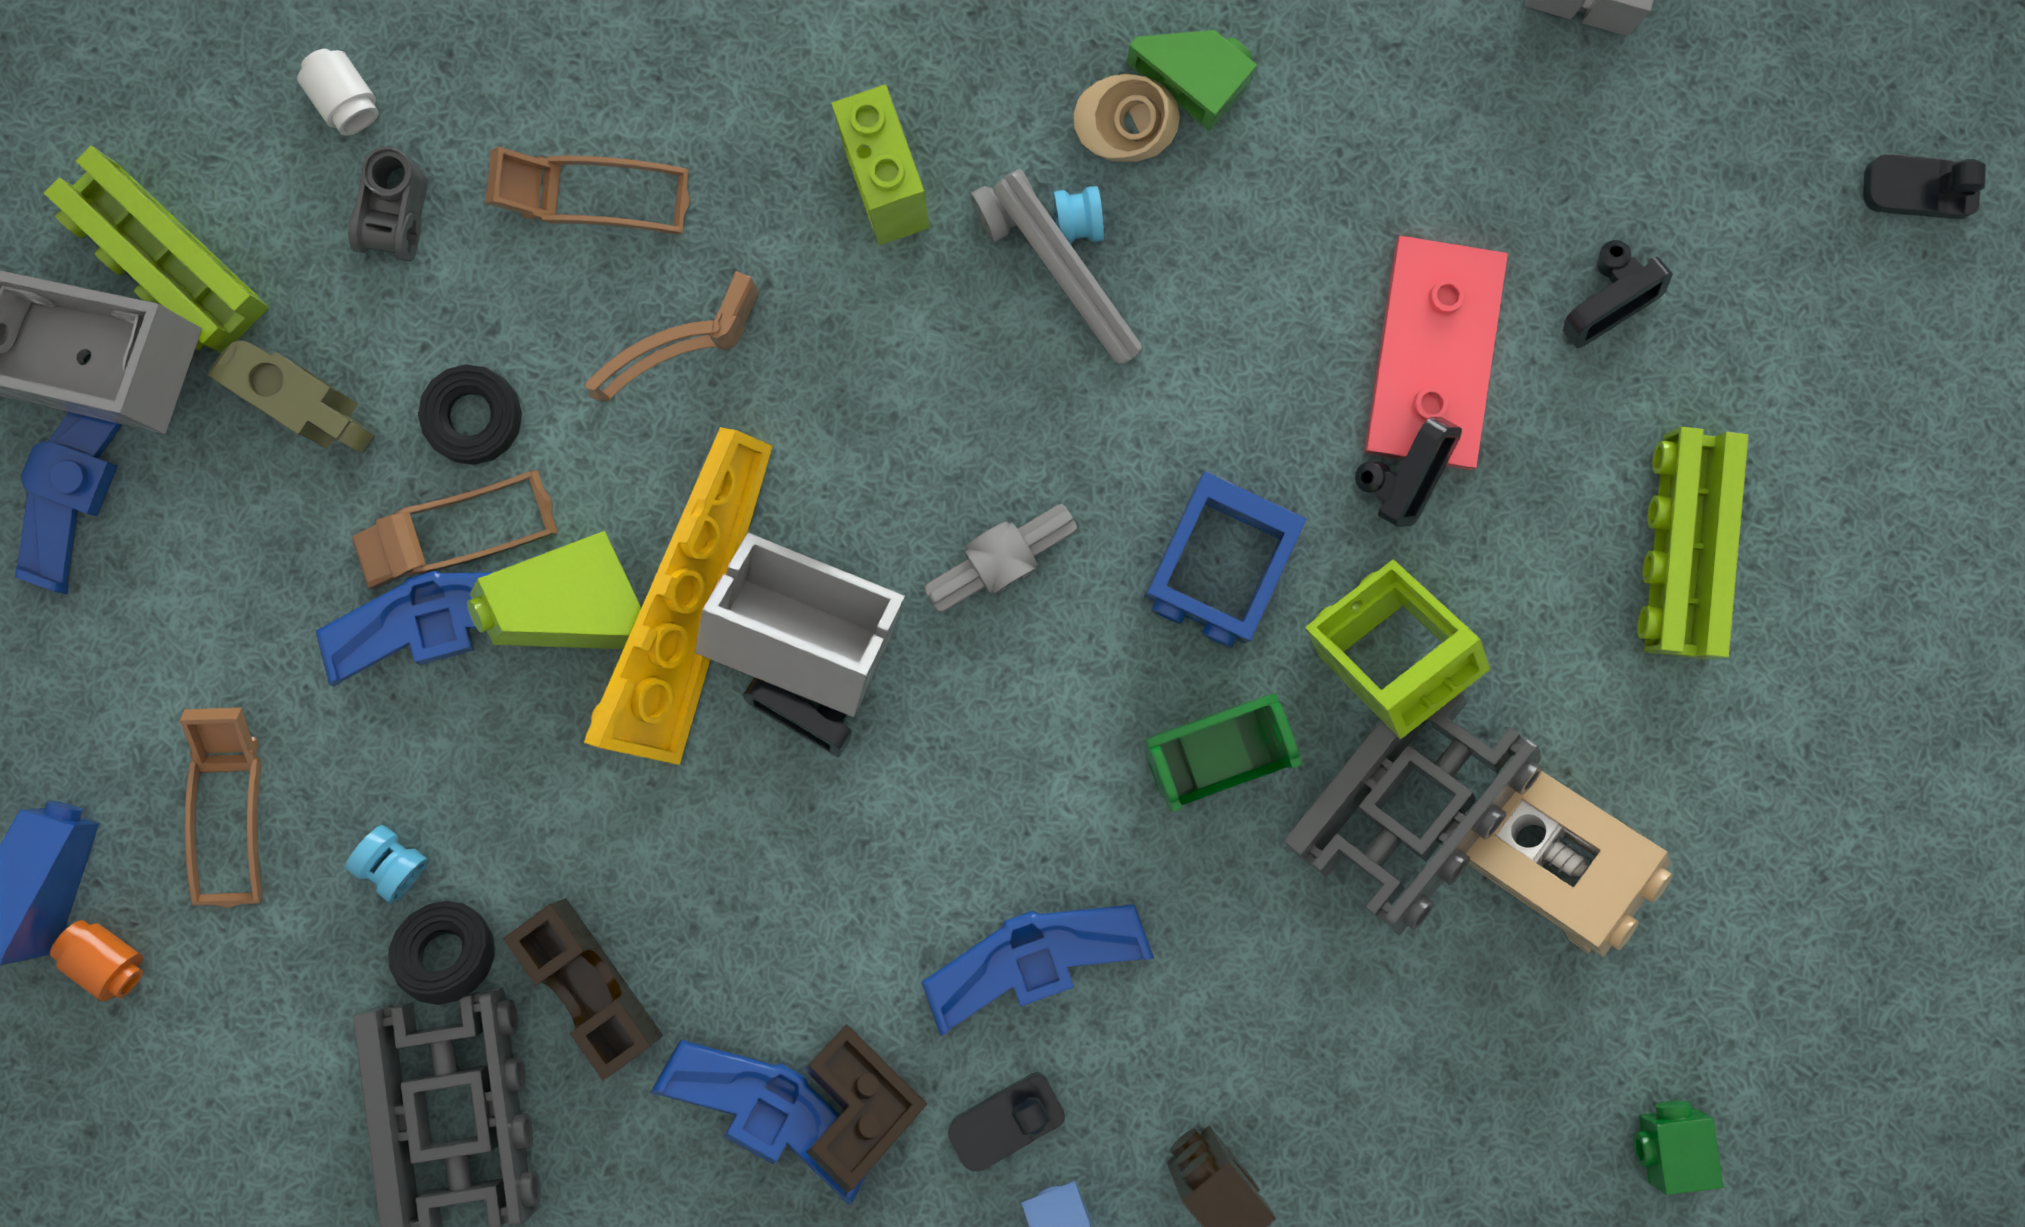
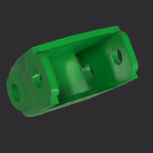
(1221, 751)

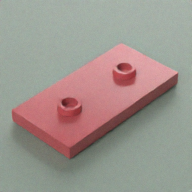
(1436, 346)

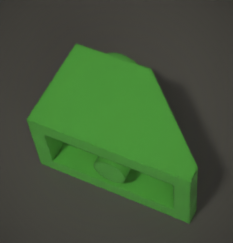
(1198, 69)

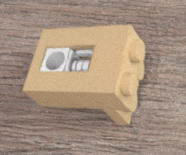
(1610, 890)

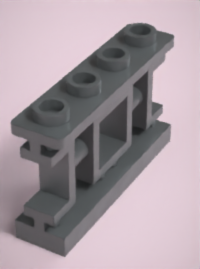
(1374, 777)
(400, 1120)

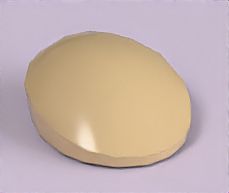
(1102, 112)

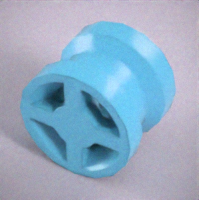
(1079, 214)

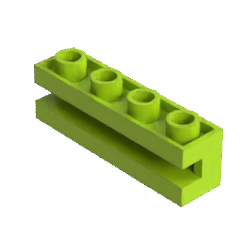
(155, 250)
(1693, 544)

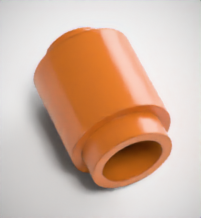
(97, 960)

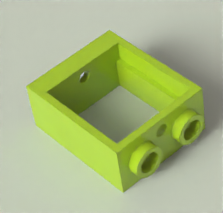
(881, 164)
(1427, 683)

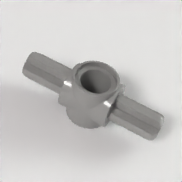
(1000, 557)

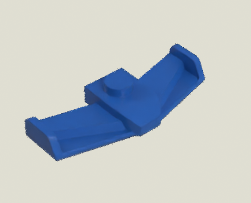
(61, 481)
(422, 613)
(1034, 958)
(768, 1101)

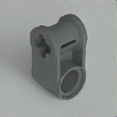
(384, 216)

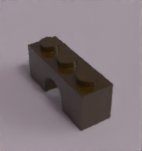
(605, 1012)
(1216, 1183)

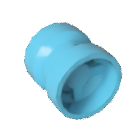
(386, 863)

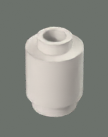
(337, 91)

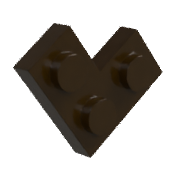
(874, 1102)

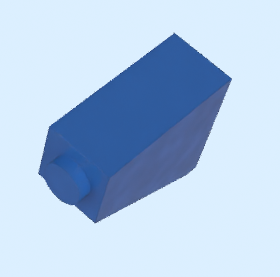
(40, 877)

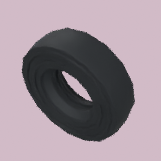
(446, 390)
(463, 975)

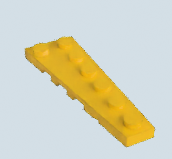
(658, 673)

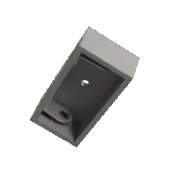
(134, 347)

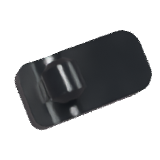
(1924, 186)
(1631, 291)
(1412, 486)
(819, 726)
(1005, 1122)

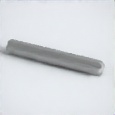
(1067, 267)

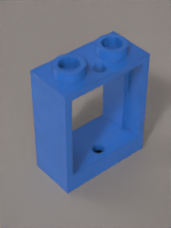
(1250, 510)

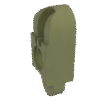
(290, 395)

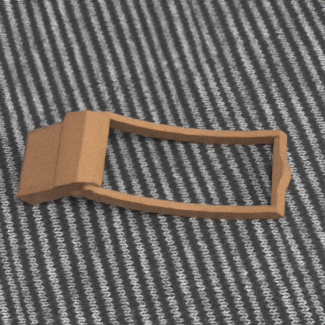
(516, 186)
(721, 333)
(393, 549)
(221, 732)

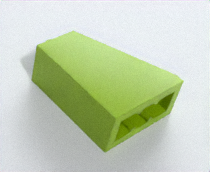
(558, 599)

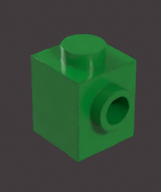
(1678, 1149)

